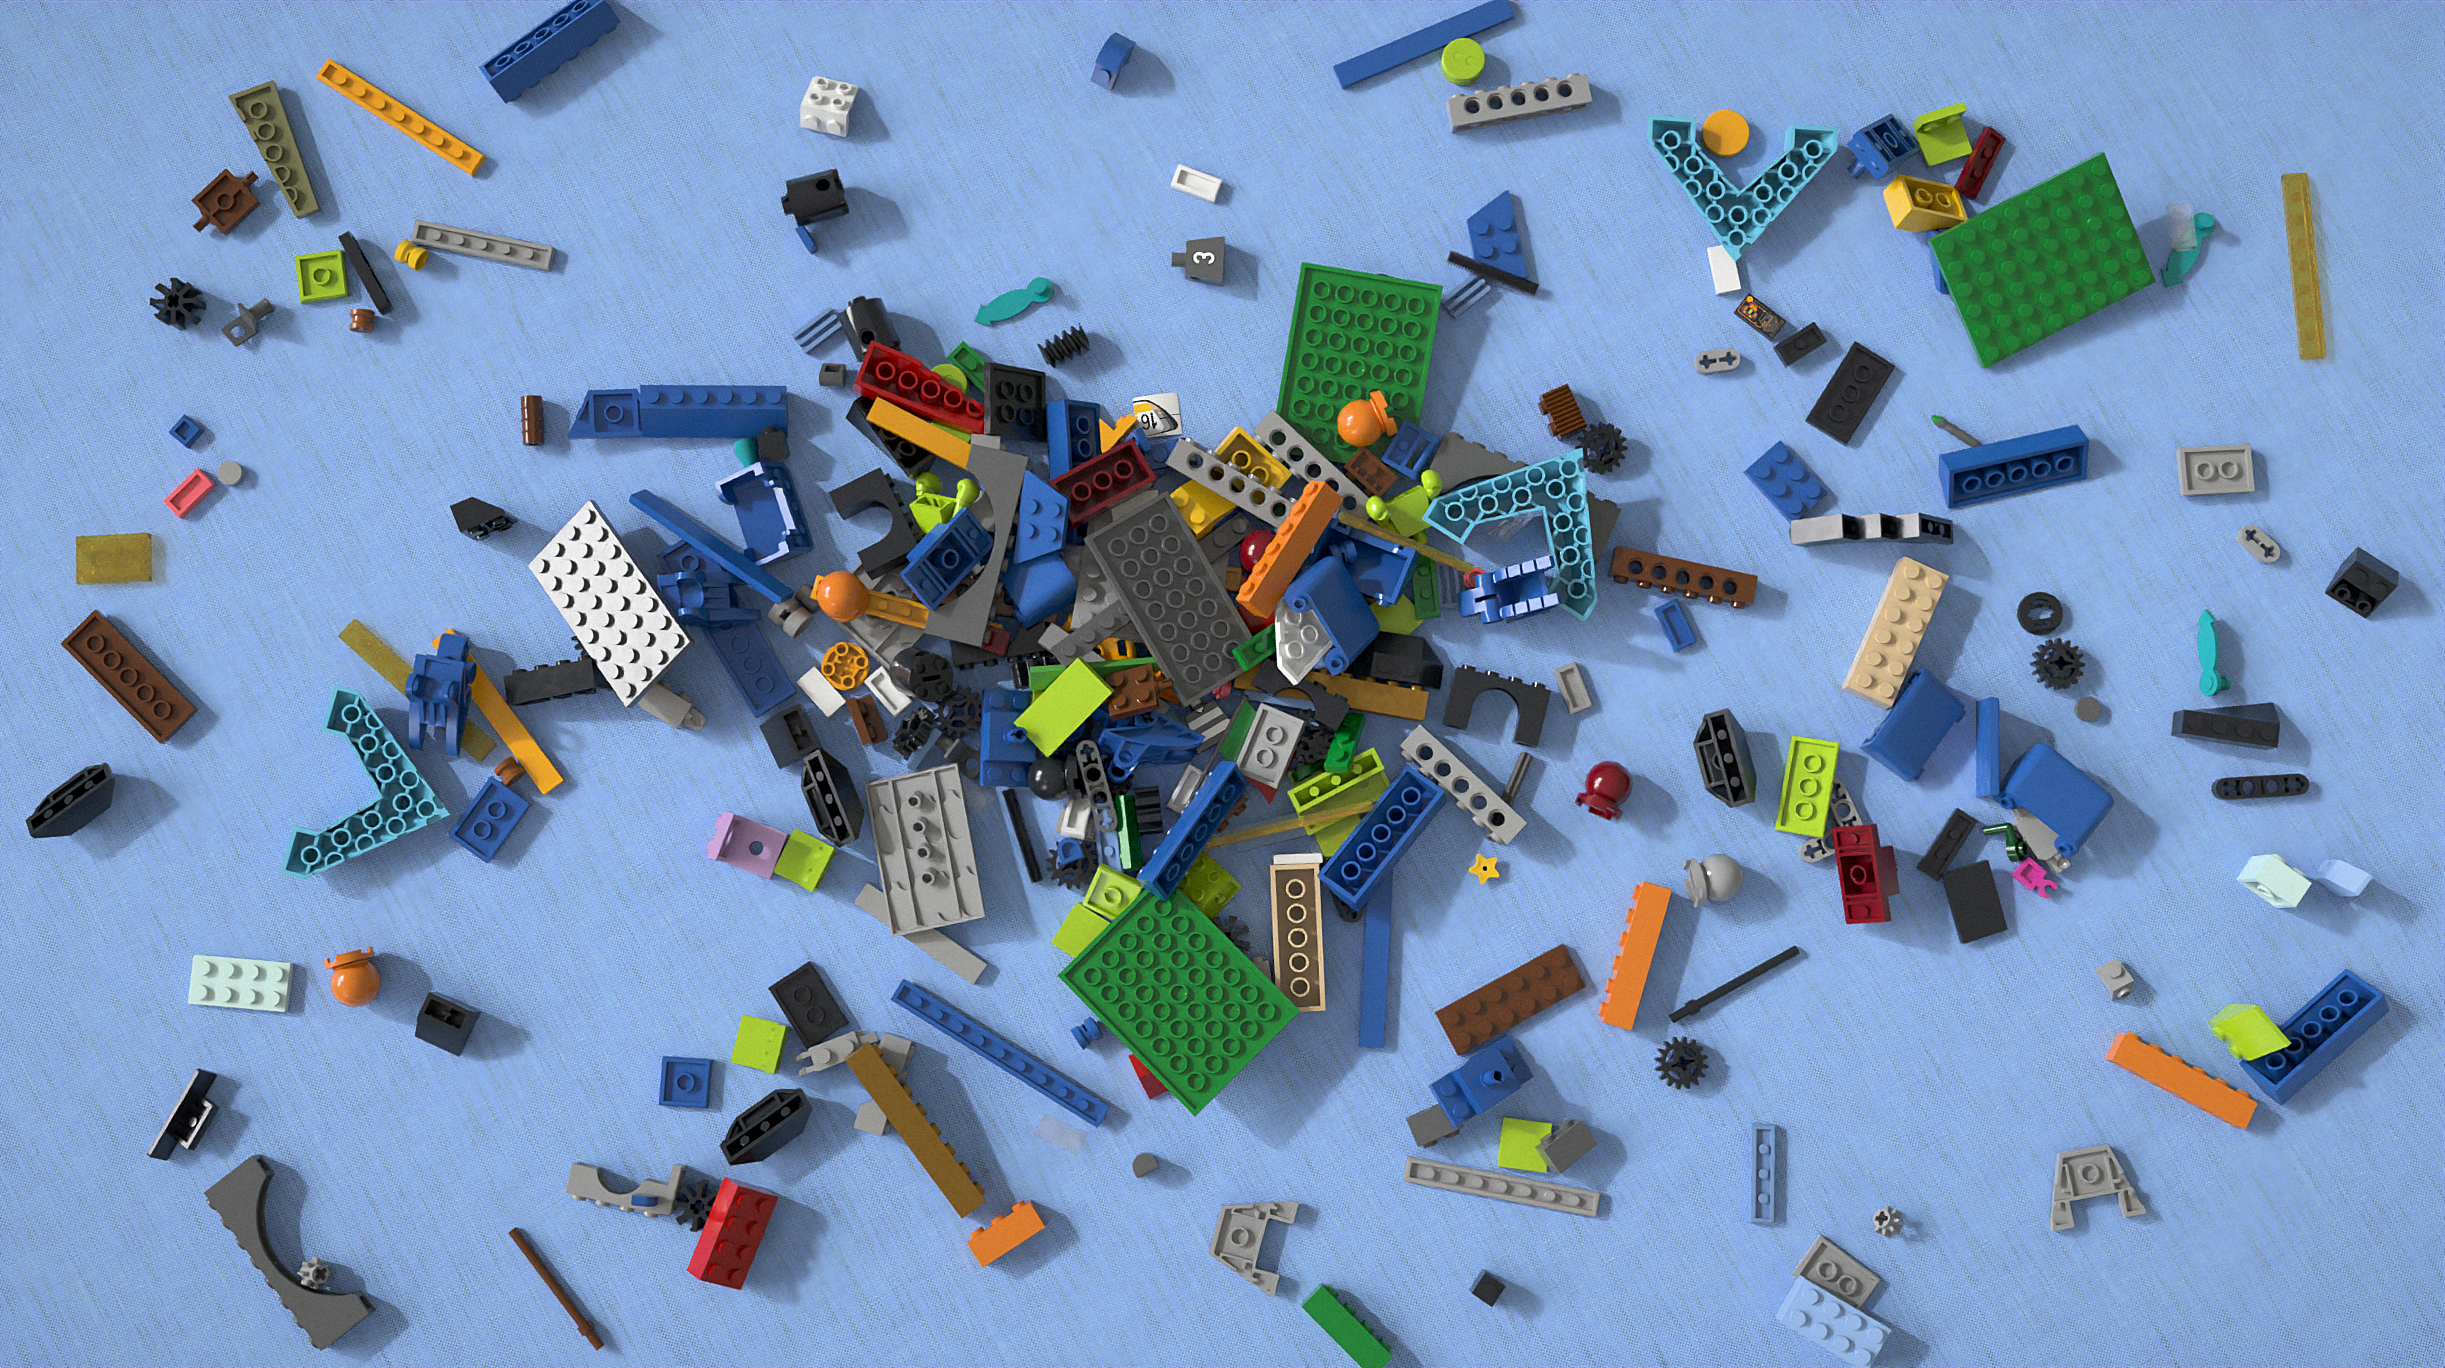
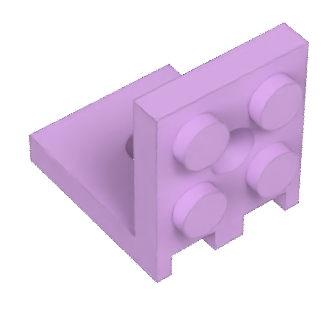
(735, 839)

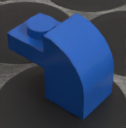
(1111, 59)
(1160, 453)

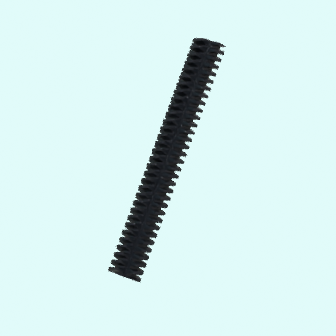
(1492, 272)
(1022, 835)

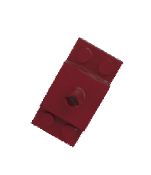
(1865, 873)

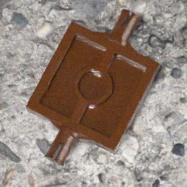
(226, 201)
(1134, 691)

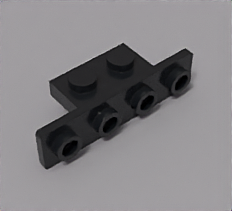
(188, 1118)

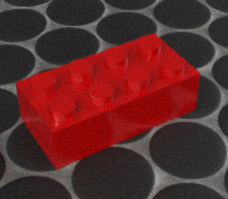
(732, 1233)

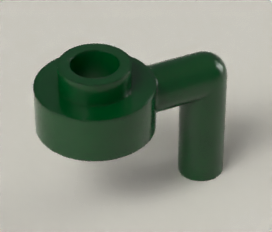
(1305, 770)
(2015, 847)

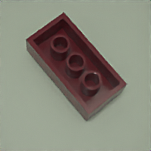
(1104, 482)

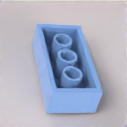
(1833, 1323)

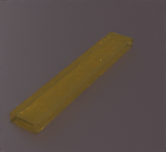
(1394, 537)

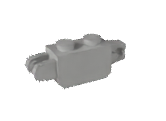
(672, 708)
(2038, 839)
(834, 1051)

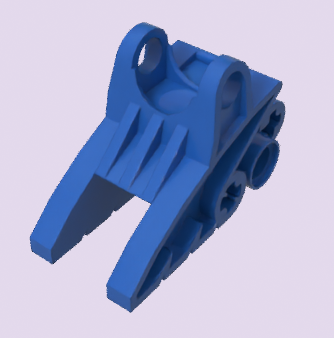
(1519, 594)
(704, 598)
(441, 692)
(1144, 743)

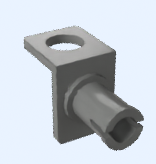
(248, 320)
(958, 752)

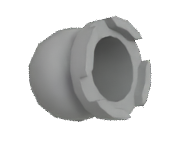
(1714, 878)

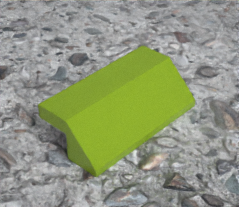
(1336, 790)

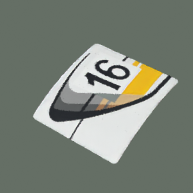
(1158, 414)

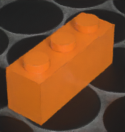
(1005, 1232)

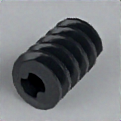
(1064, 346)

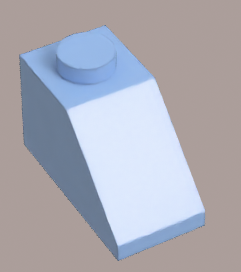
(2342, 878)

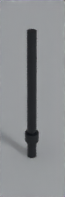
(1693, 1006)

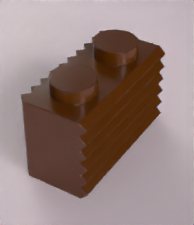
(1562, 412)

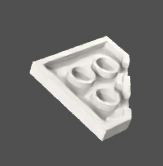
(1299, 641)

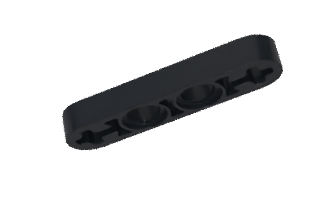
(366, 273)
(2260, 789)

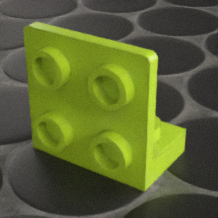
(1942, 135)
(805, 860)
(1209, 886)
(760, 1044)

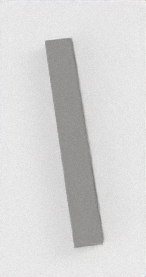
(1501, 1186)

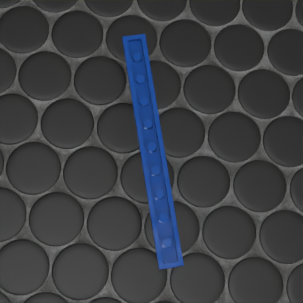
(1000, 1053)

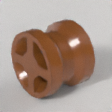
(362, 320)
(509, 771)

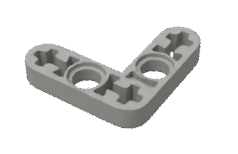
(1841, 790)

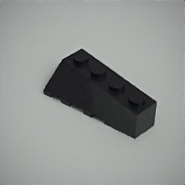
(903, 453)
(555, 681)
(2240, 725)

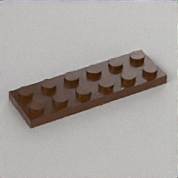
(129, 676)
(1510, 999)

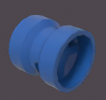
(1345, 551)
(1087, 1033)

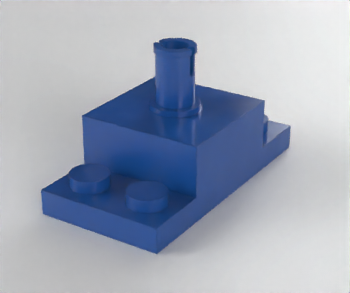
(1881, 148)
(946, 557)
(1004, 746)
(1481, 1081)

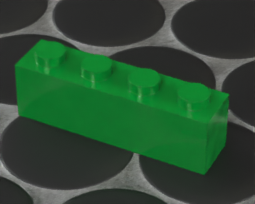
(1346, 1329)

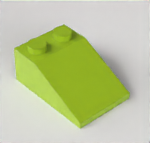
(2247, 1031)

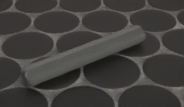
(1512, 788)

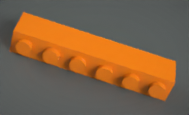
(1289, 548)
(1635, 955)
(2180, 1080)

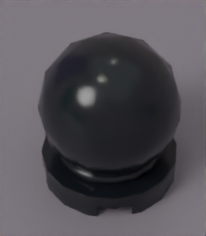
(1056, 777)

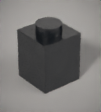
(773, 444)
(1487, 1288)

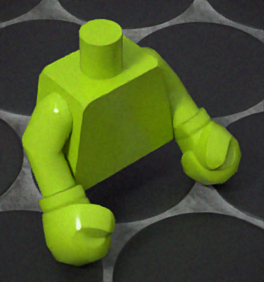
(935, 509)
(1405, 511)

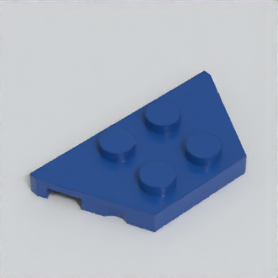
(1495, 236)
(608, 415)
(1041, 519)

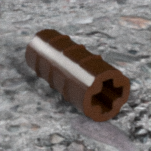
(532, 420)

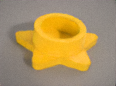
(1478, 870)

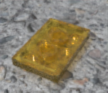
(113, 558)

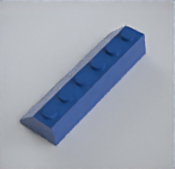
(548, 46)
(711, 410)
(1072, 440)
(2013, 466)
(1193, 830)
(1382, 837)
(2318, 1035)

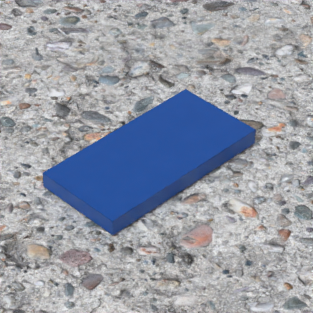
(1987, 748)

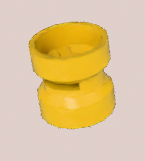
(413, 256)

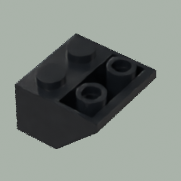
(479, 519)
(2362, 582)
(790, 736)
(445, 1022)

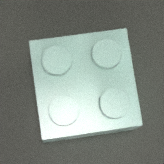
(2274, 880)

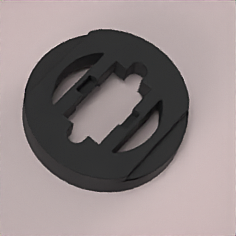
(2027, 622)

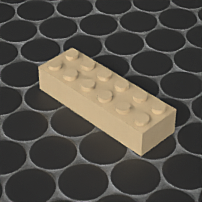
(1894, 632)
(1298, 935)

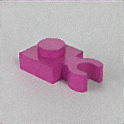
(2031, 875)

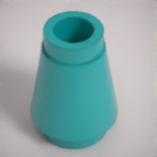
(746, 451)

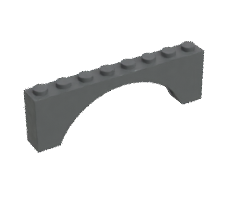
(1464, 462)
(969, 616)
(241, 1204)

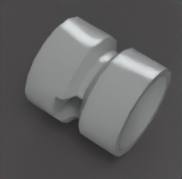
(796, 622)

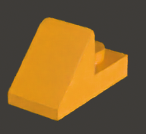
(1111, 438)

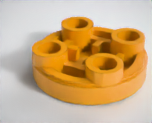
(1725, 133)
(846, 666)

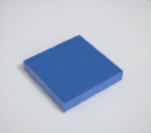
(685, 1082)

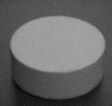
(230, 473)

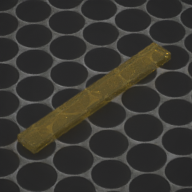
(2303, 266)
(397, 672)
(1290, 824)

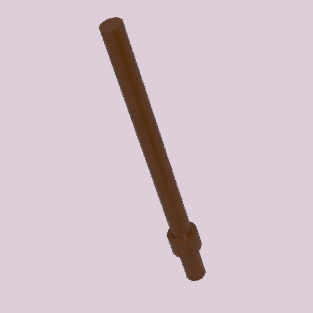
(585, 1326)

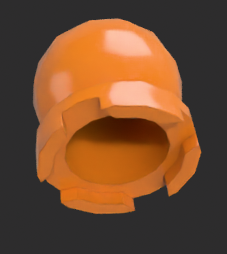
(1364, 421)
(843, 596)
(354, 978)

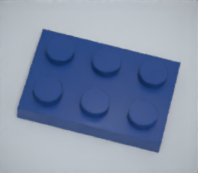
(1785, 482)
(489, 819)

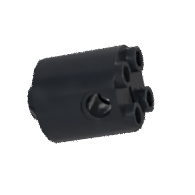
(815, 197)
(865, 322)
(921, 674)

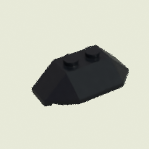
(1399, 660)
(1725, 759)
(831, 798)
(73, 803)
(766, 1126)

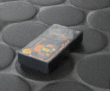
(1759, 317)

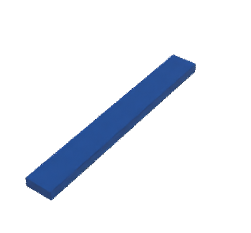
(1422, 42)
(711, 546)
(1376, 966)

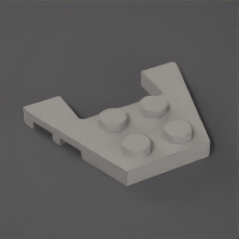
(2089, 1174)
(1240, 1235)

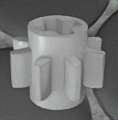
(1888, 1221)
(314, 1272)

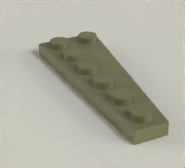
(271, 131)

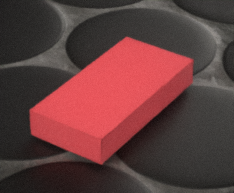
(190, 493)

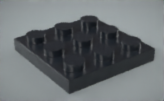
(1014, 403)

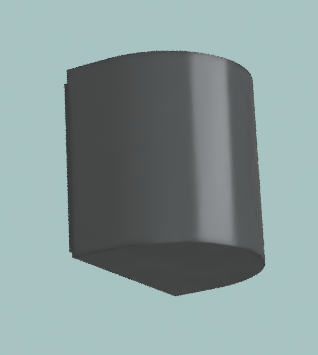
(832, 375)
(803, 596)
(1144, 1164)

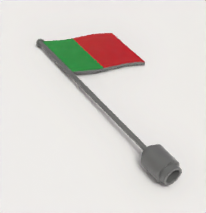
(1230, 748)

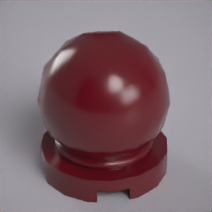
(1253, 548)
(1606, 788)

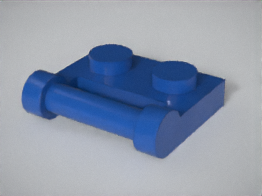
(1404, 446)

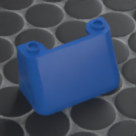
(767, 513)
(1381, 566)
(1037, 585)
(1339, 607)
(1915, 726)
(2056, 795)

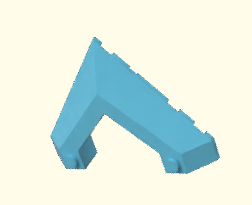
(1733, 214)
(1560, 493)
(403, 801)

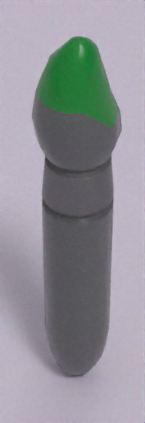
(1955, 431)

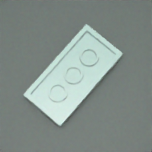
(240, 983)

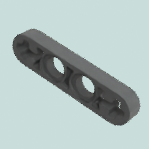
(1093, 787)

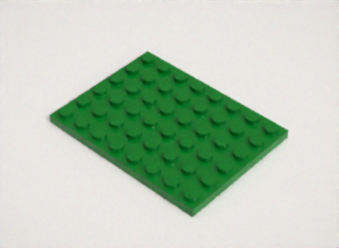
(2042, 260)
(1352, 339)
(1179, 996)

